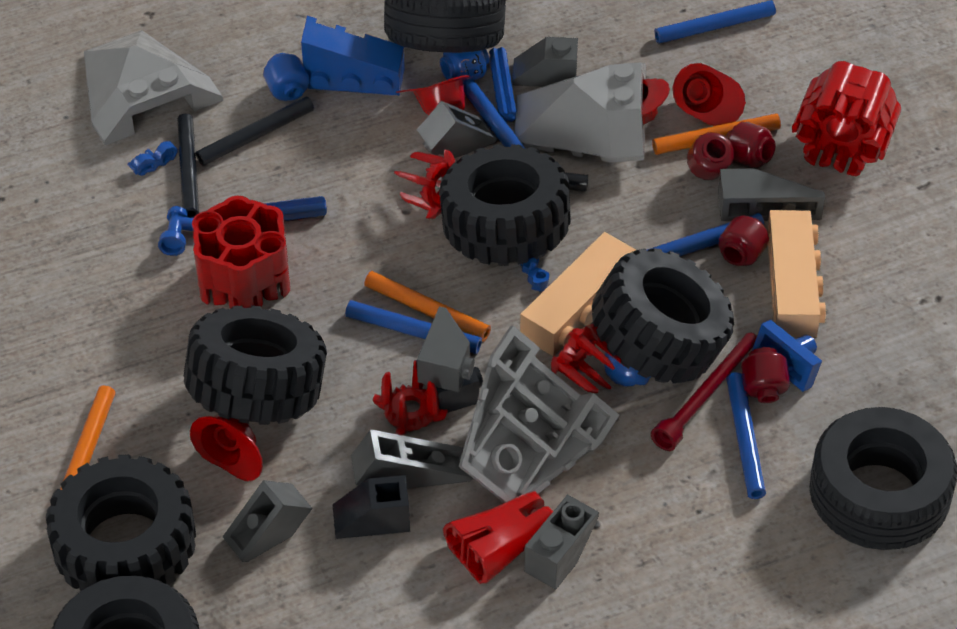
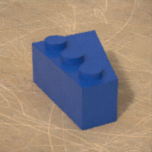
(350, 62)

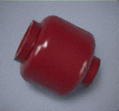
(751, 144)
(709, 155)
(743, 241)
(765, 374)

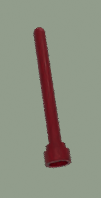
(670, 431)

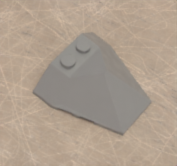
(137, 76)
(587, 114)
(528, 422)

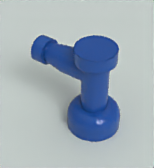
(173, 241)

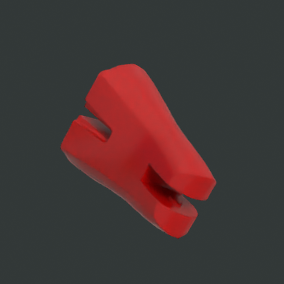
(496, 536)

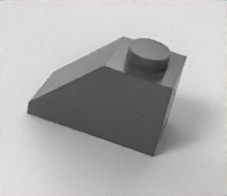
(546, 62)
(454, 131)
(445, 354)
(267, 519)

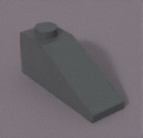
(756, 191)
(421, 460)

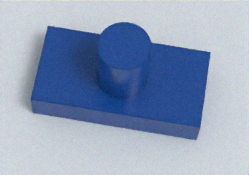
(799, 353)

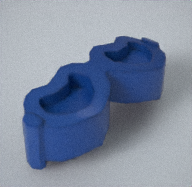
(150, 161)
(536, 276)

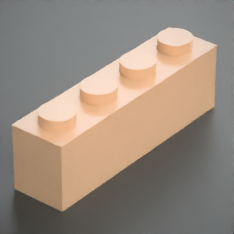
(793, 272)
(569, 298)

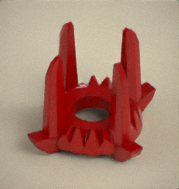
(430, 199)
(573, 355)
(395, 404)

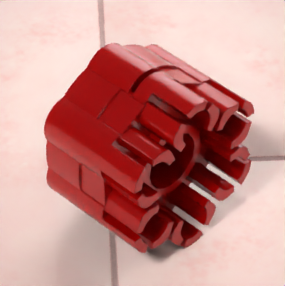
(847, 114)
(241, 253)

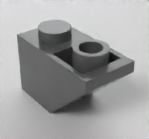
(560, 542)

